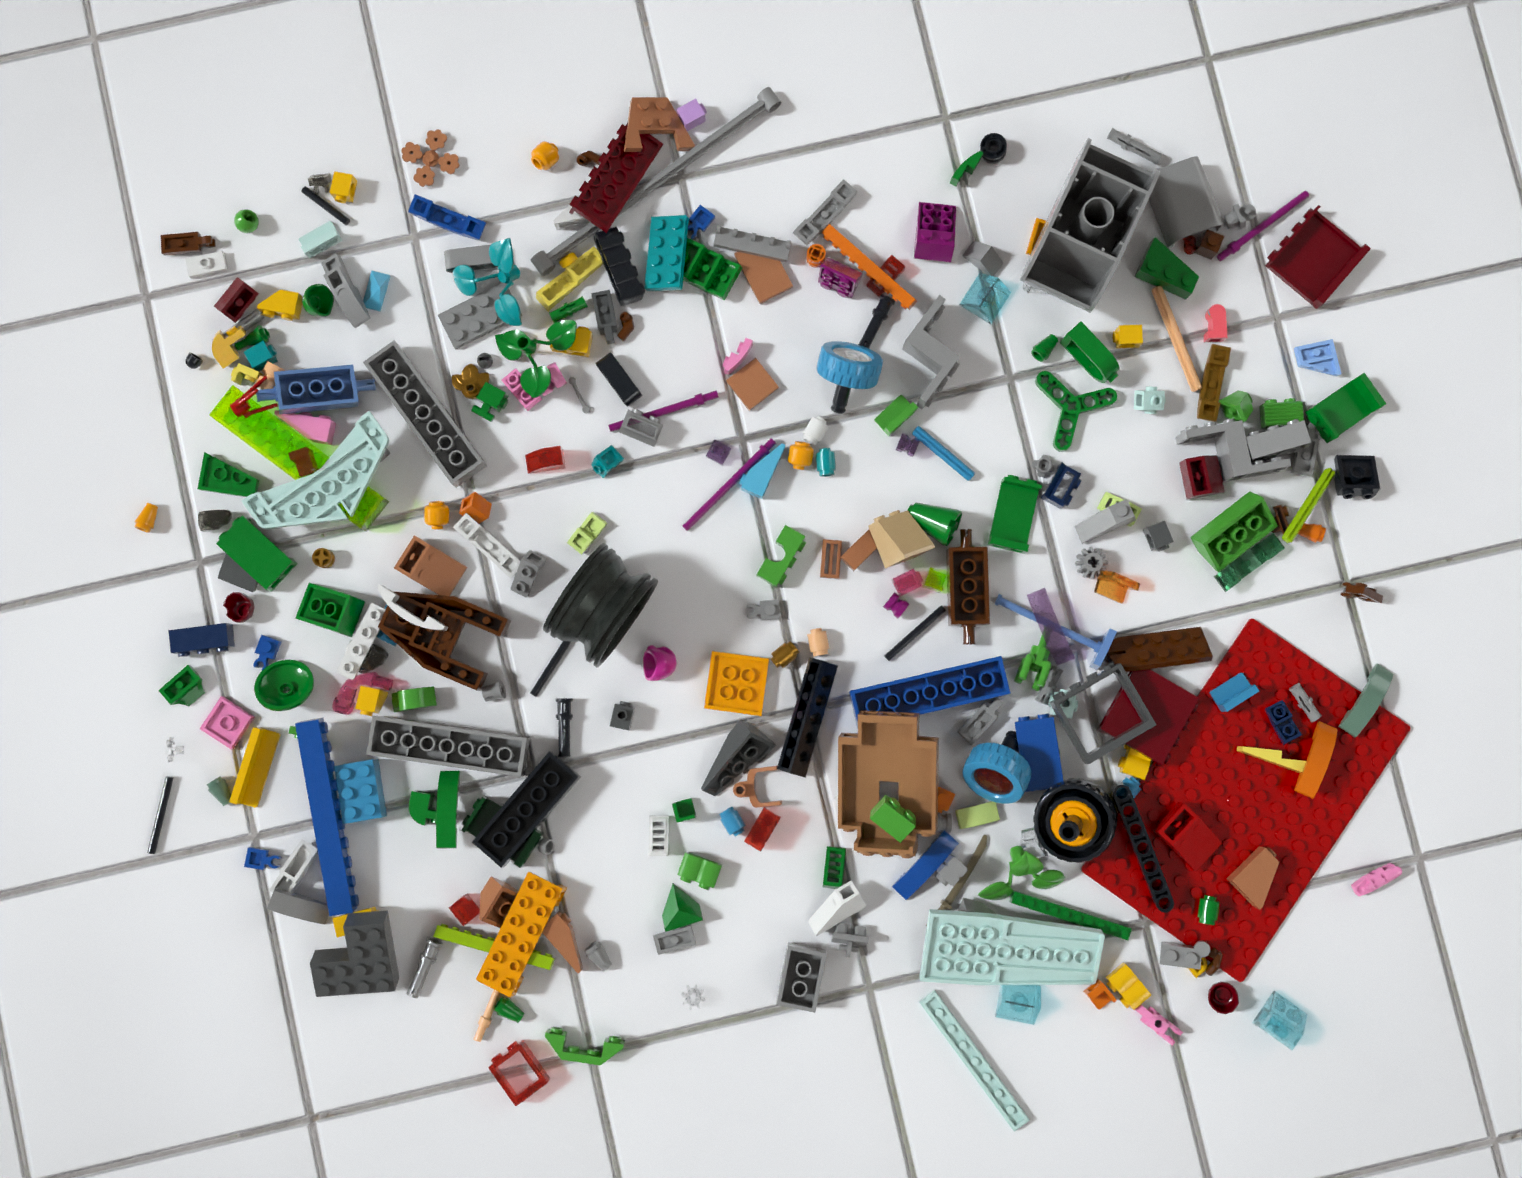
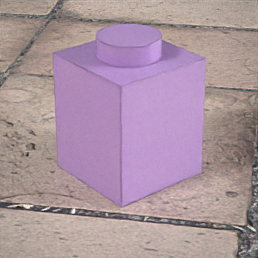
(692, 114)

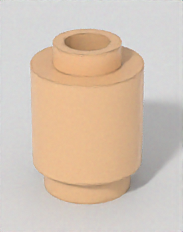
(818, 642)

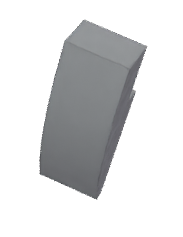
(298, 906)

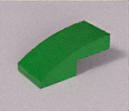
(967, 166)

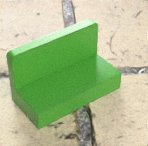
(895, 415)

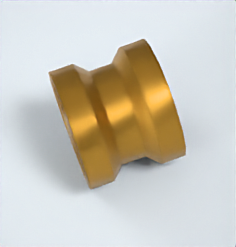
(319, 557)

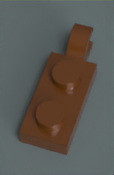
(185, 243)

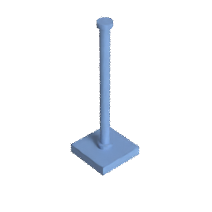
(1101, 648)

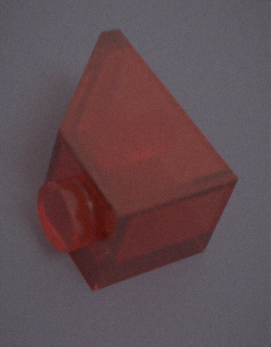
(545, 459)

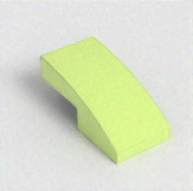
(587, 533)
(977, 815)

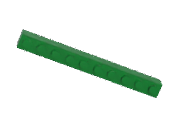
(1070, 915)

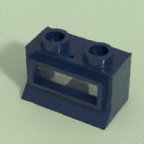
(1061, 486)

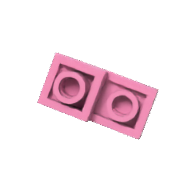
(734, 361)
(513, 383)

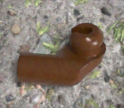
(588, 158)
(627, 324)
(1215, 963)

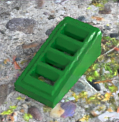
(834, 850)

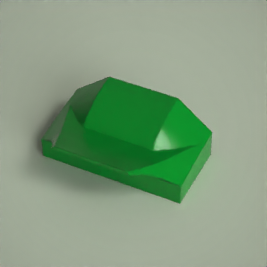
(183, 687)

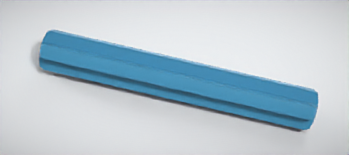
(943, 453)

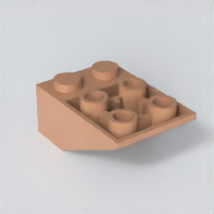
(430, 567)

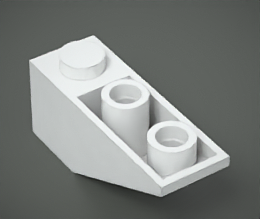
(838, 906)

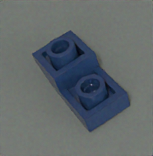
(1282, 722)

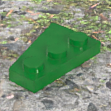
(225, 479)

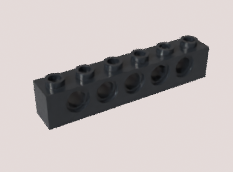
(807, 717)

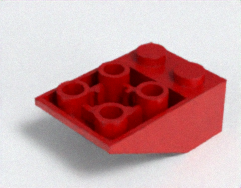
(1187, 835)

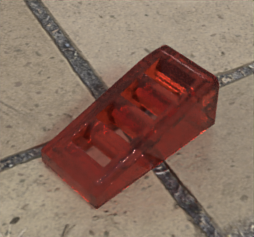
(894, 262)

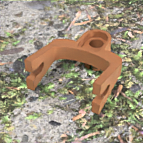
(749, 788)

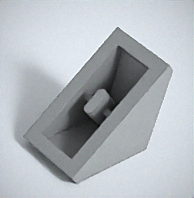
(983, 258)

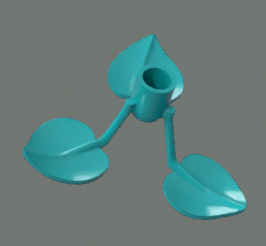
(502, 256)

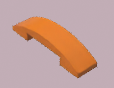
(1317, 760)

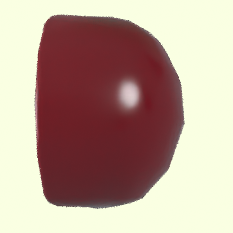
(239, 607)
(1223, 997)

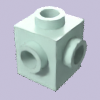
(1149, 400)
(1069, 705)

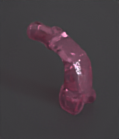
(344, 701)

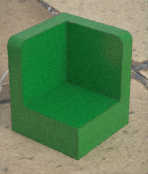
(684, 810)

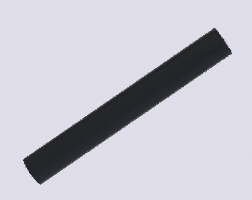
(325, 205)

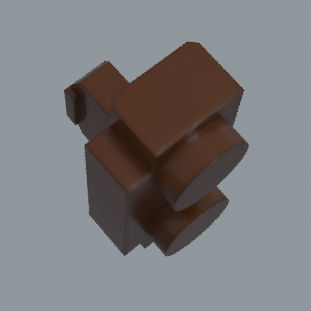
(1281, 518)

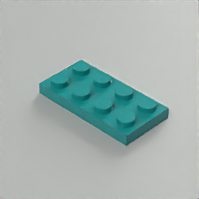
(666, 253)

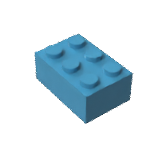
(360, 791)

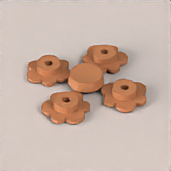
(430, 158)

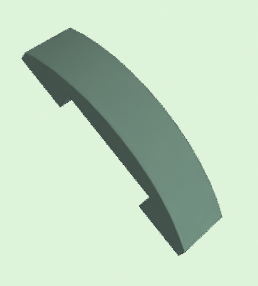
(1368, 701)

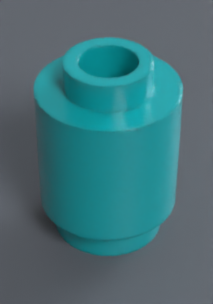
(825, 462)

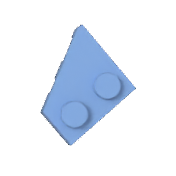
(1318, 357)

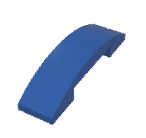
(446, 218)
(925, 865)

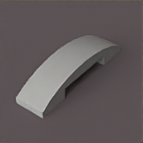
(826, 213)

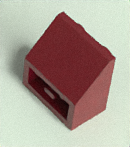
(1201, 476)

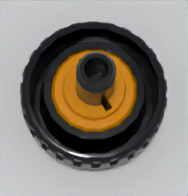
(1075, 820)

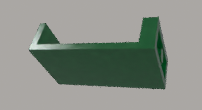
(483, 812)

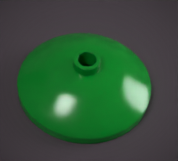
(280, 678)

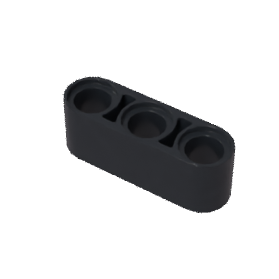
(618, 379)

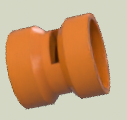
(813, 258)

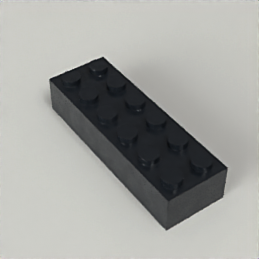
(526, 809)

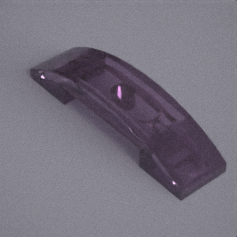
(1050, 626)

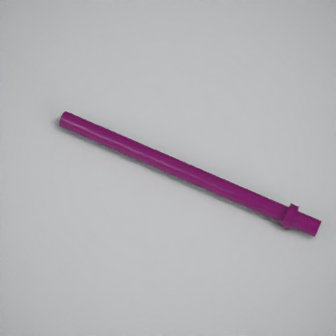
(764, 449)

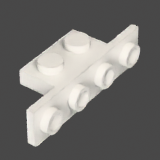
(361, 643)

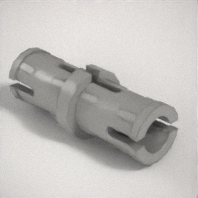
(1050, 685)
(1305, 702)

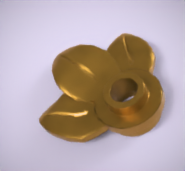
(470, 379)

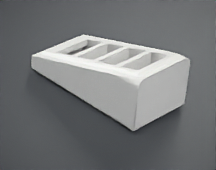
(659, 852)

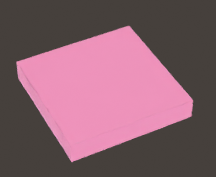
(227, 722)

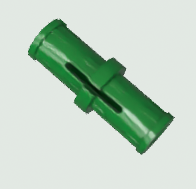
(568, 309)

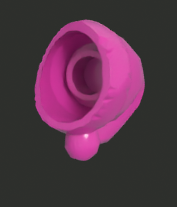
(658, 663)

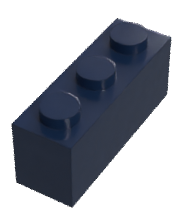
(201, 639)

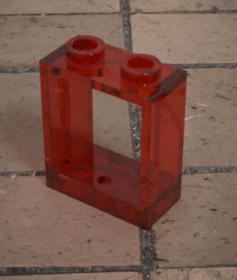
(542, 1075)

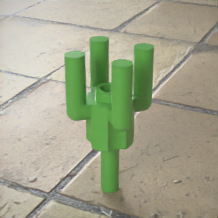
(1036, 662)

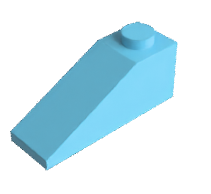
(760, 474)

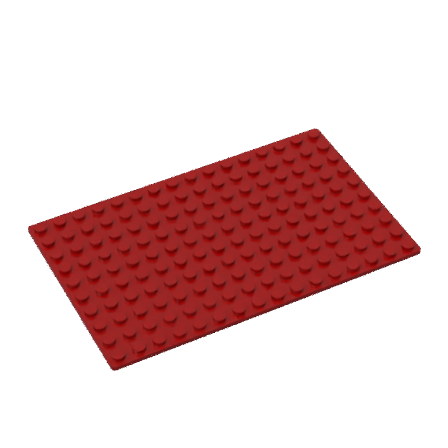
(1249, 799)

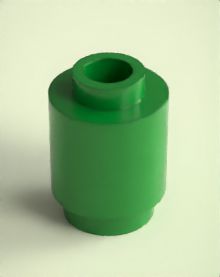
(1208, 910)

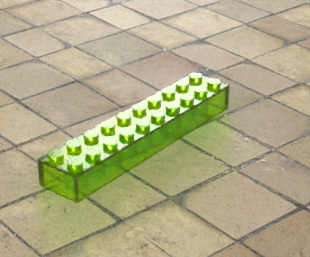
(276, 439)

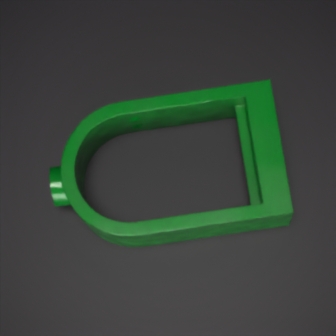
(1091, 353)

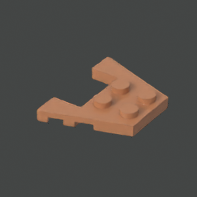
(654, 116)

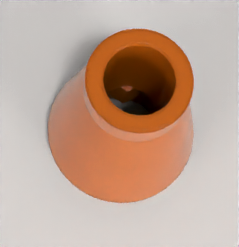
(1313, 532)

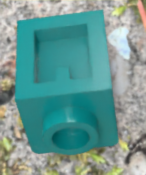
(606, 461)

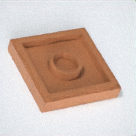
(752, 384)

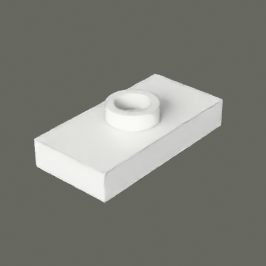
(206, 264)

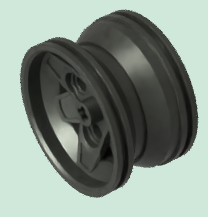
(599, 604)

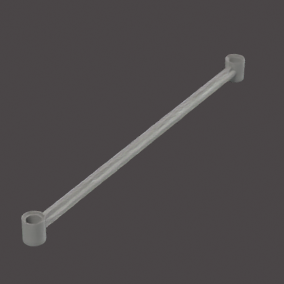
(767, 101)

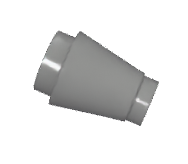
(598, 955)

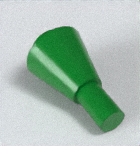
(256, 336)

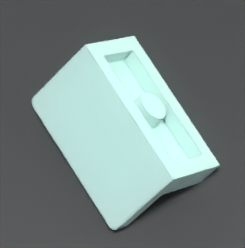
(320, 239)

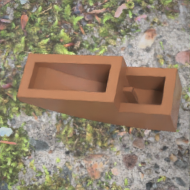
(859, 551)

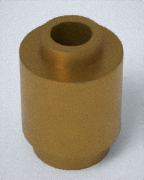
(784, 654)

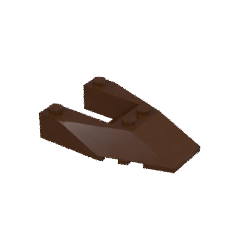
(433, 647)

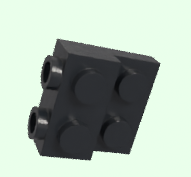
(1356, 476)

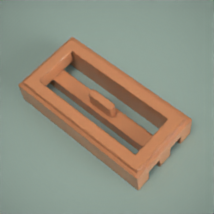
(830, 575)

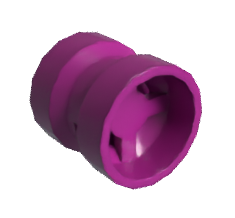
(896, 605)

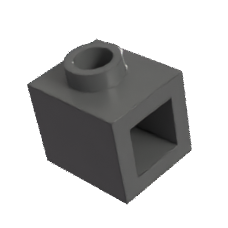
(622, 716)

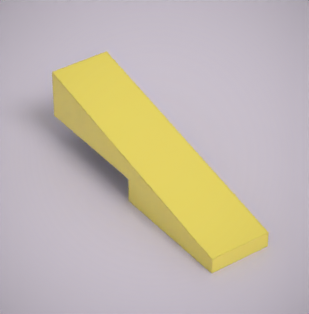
(568, 280)
(1273, 757)

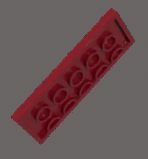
(614, 180)

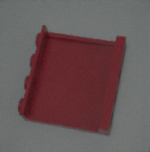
(1315, 258)
(1166, 703)

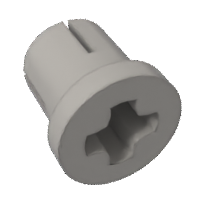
(494, 691)

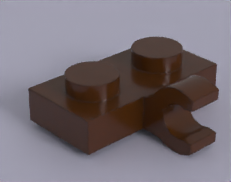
(1362, 592)

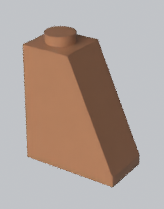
(1255, 876)

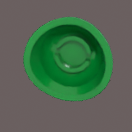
(318, 300)

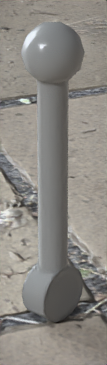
(585, 409)

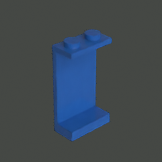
(1040, 749)

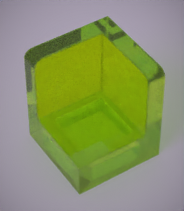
(934, 580)

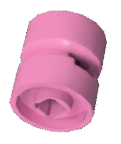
(557, 378)

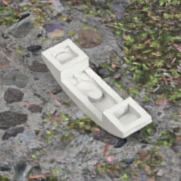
(487, 545)
(391, 599)

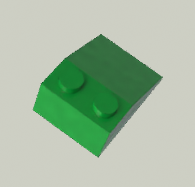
(330, 609)

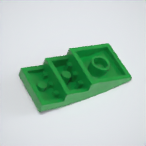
(709, 270)

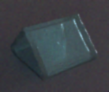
(986, 297)
(1019, 1003)

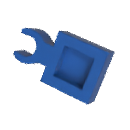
(700, 220)
(266, 648)
(258, 859)

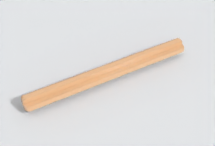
(1176, 339)

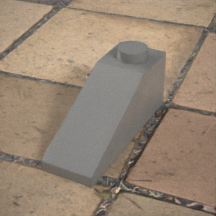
(1105, 521)

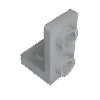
(527, 572)

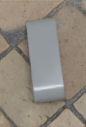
(475, 257)

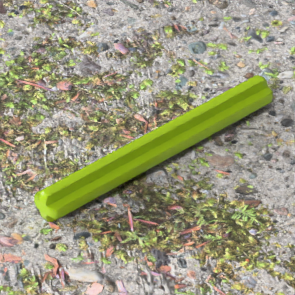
(1308, 505)

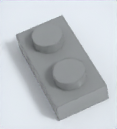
(674, 939)

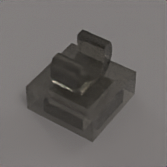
(320, 180)

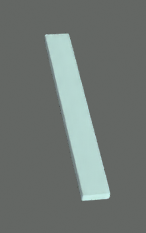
(974, 1060)

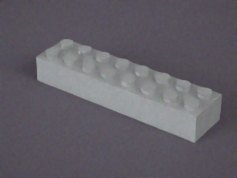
(425, 414)
(448, 746)

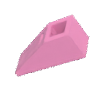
(313, 428)

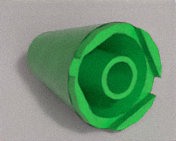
(936, 521)

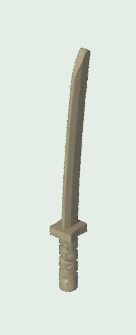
(946, 904)

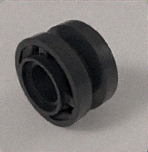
(993, 156)

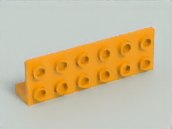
(520, 934)

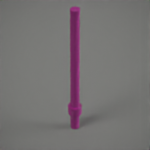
(1235, 246)
(698, 400)

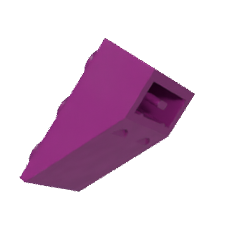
(935, 232)
(839, 277)

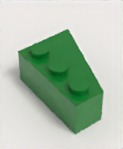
(1165, 269)

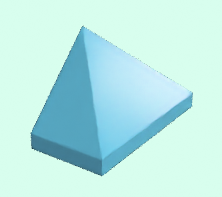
(376, 290)

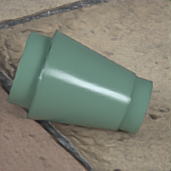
(220, 790)

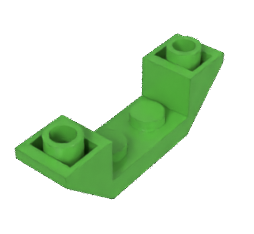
(557, 1040)

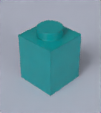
(260, 354)

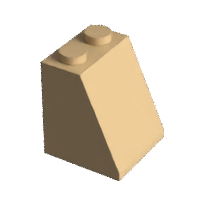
(899, 538)

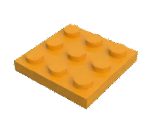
(736, 683)

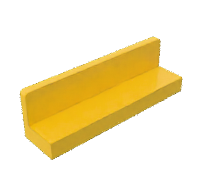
(255, 767)

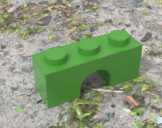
(791, 542)

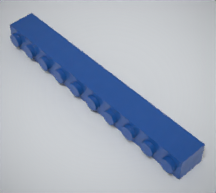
(326, 816)

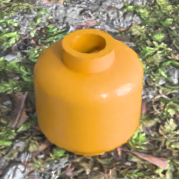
(545, 155)
(800, 455)
(436, 514)

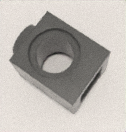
(1158, 536)

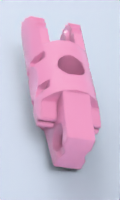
(1376, 879)
(1149, 1018)

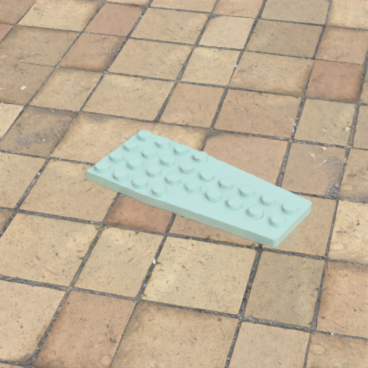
(1008, 950)

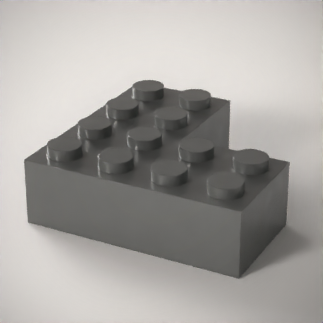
(365, 964)

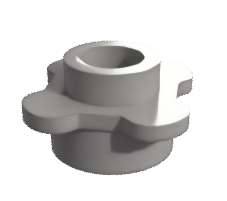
(1049, 467)

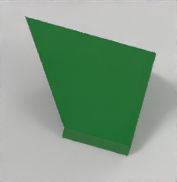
(680, 910)

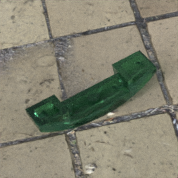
(1249, 561)

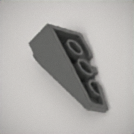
(740, 750)

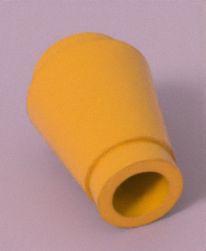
(146, 518)

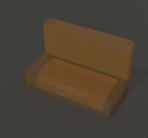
(1114, 585)

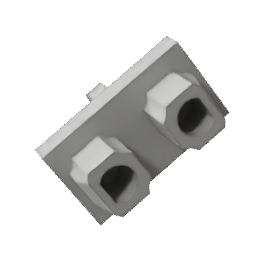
(1239, 216)
(858, 939)

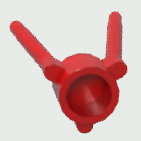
(241, 405)

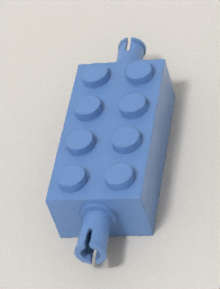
(316, 389)

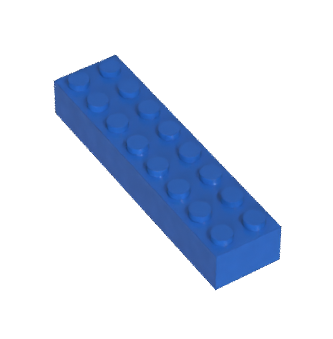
(935, 689)

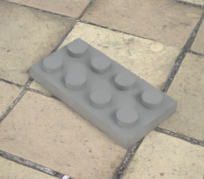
(473, 317)

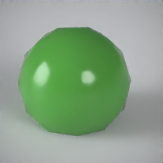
(246, 221)

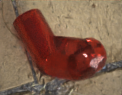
(1189, 245)

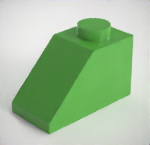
(1237, 406)

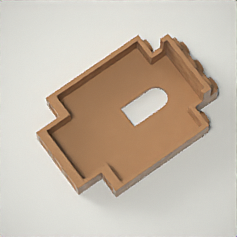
(887, 751)

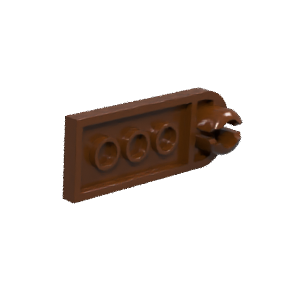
(1160, 649)

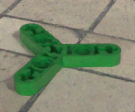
(1080, 406)

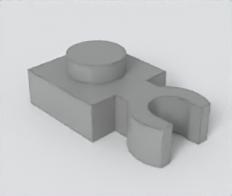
(768, 610)

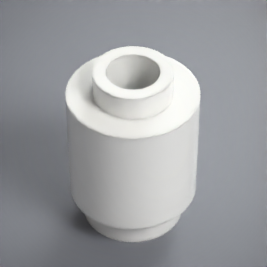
(815, 430)

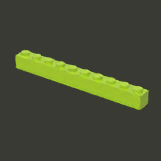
(477, 942)

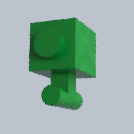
(491, 398)

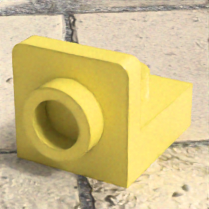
(245, 372)

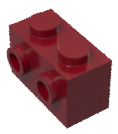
(236, 300)

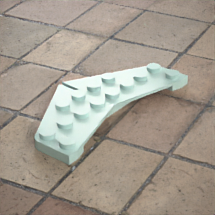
(338, 481)

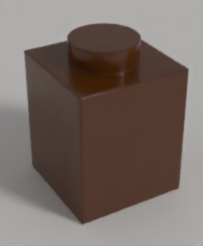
(1209, 244)

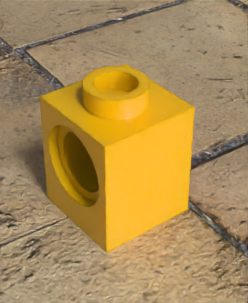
(343, 187)
(1128, 336)

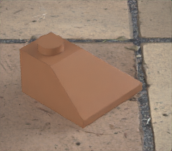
(496, 901)

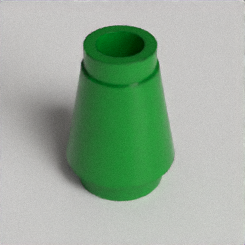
(1044, 348)
(508, 1010)

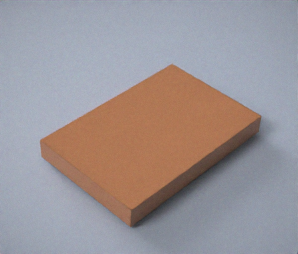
(764, 276)

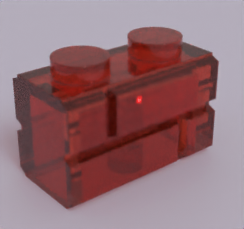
(762, 829)

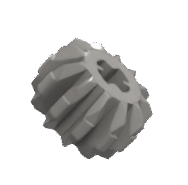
(1094, 557)

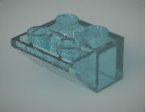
(1281, 1020)

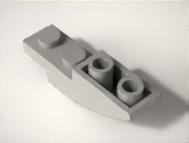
(344, 291)

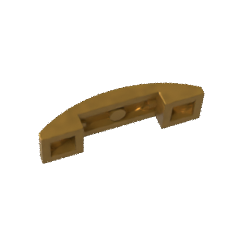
(1212, 382)

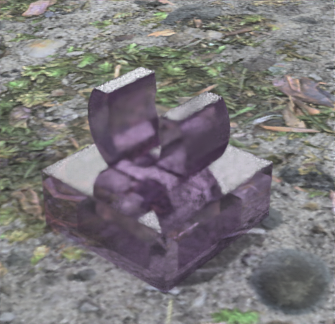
(718, 452)

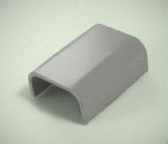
(1184, 201)

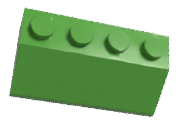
(1234, 531)

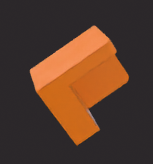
(476, 507)
(1099, 994)

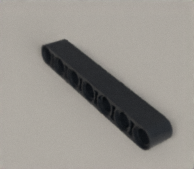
(1146, 855)

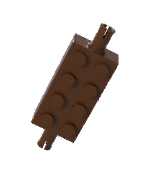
(967, 586)

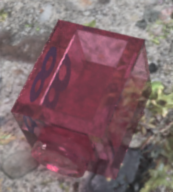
(907, 582)

